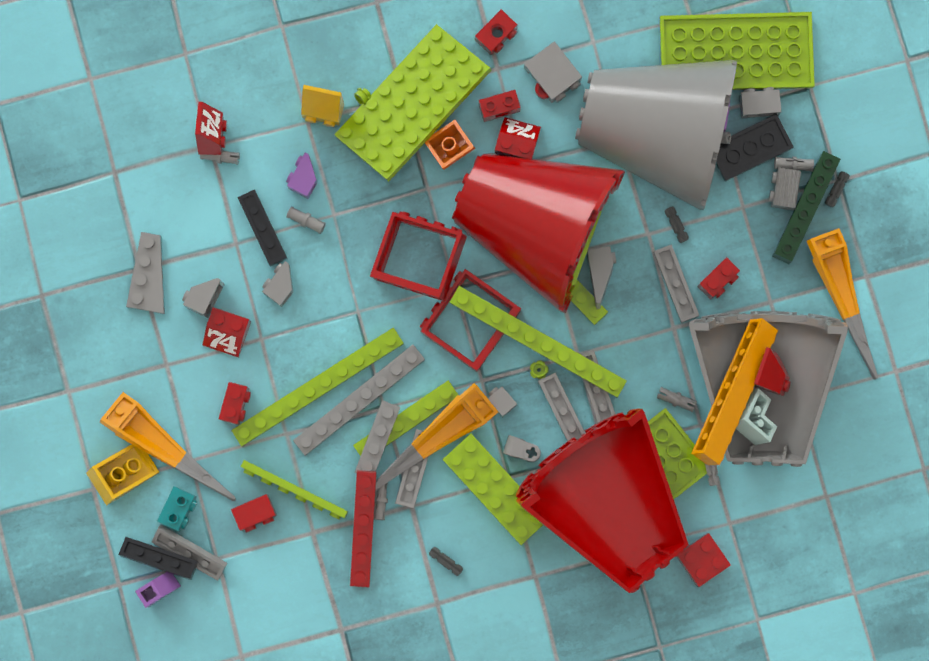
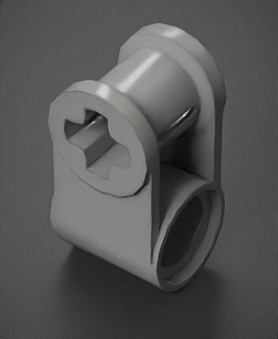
(518, 448)

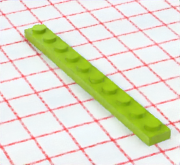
(538, 341)
(317, 387)

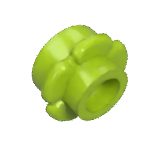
(362, 95)
(539, 364)

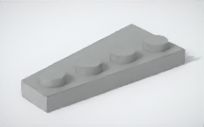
(147, 279)

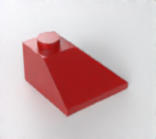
(772, 374)

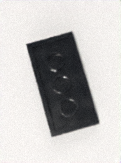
(753, 147)

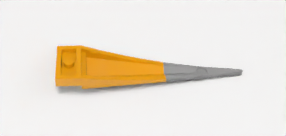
(834, 268)
(459, 418)
(138, 428)

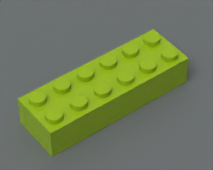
(491, 487)

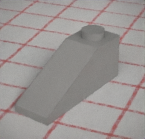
(601, 268)

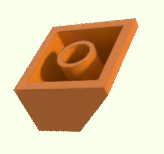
(449, 144)

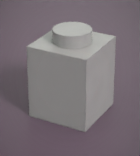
(501, 400)

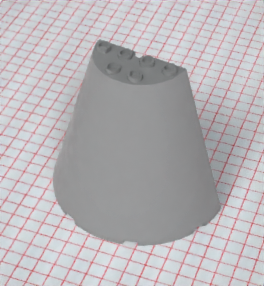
(660, 122)
(810, 355)

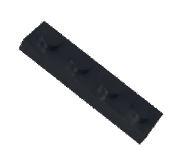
(262, 227)
(158, 558)

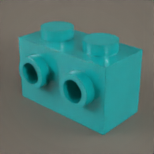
(177, 509)

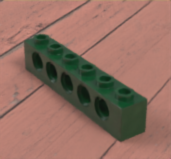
(806, 207)

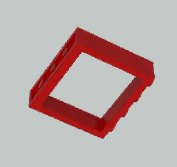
(387, 243)
(438, 308)

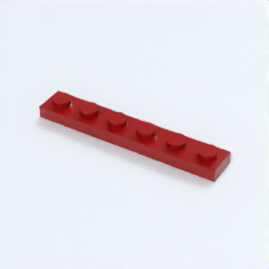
(363, 528)

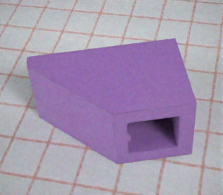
(303, 179)
(157, 589)

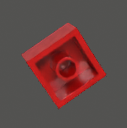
(703, 560)

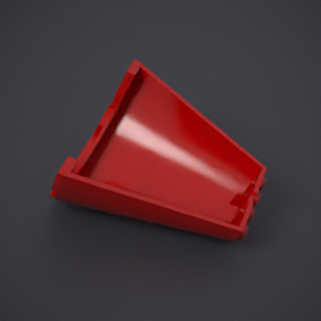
(534, 216)
(609, 500)

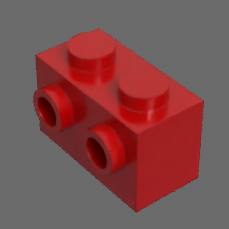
(723, 274)
(234, 403)

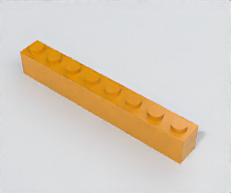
(734, 392)

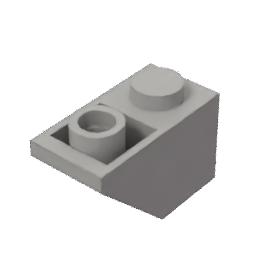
(280, 286)

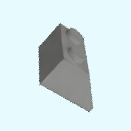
(203, 297)

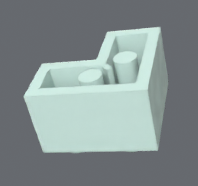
(753, 422)

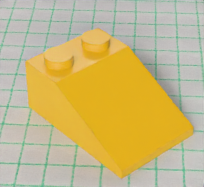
(322, 105)
(121, 473)

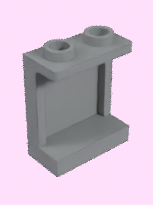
(553, 72)

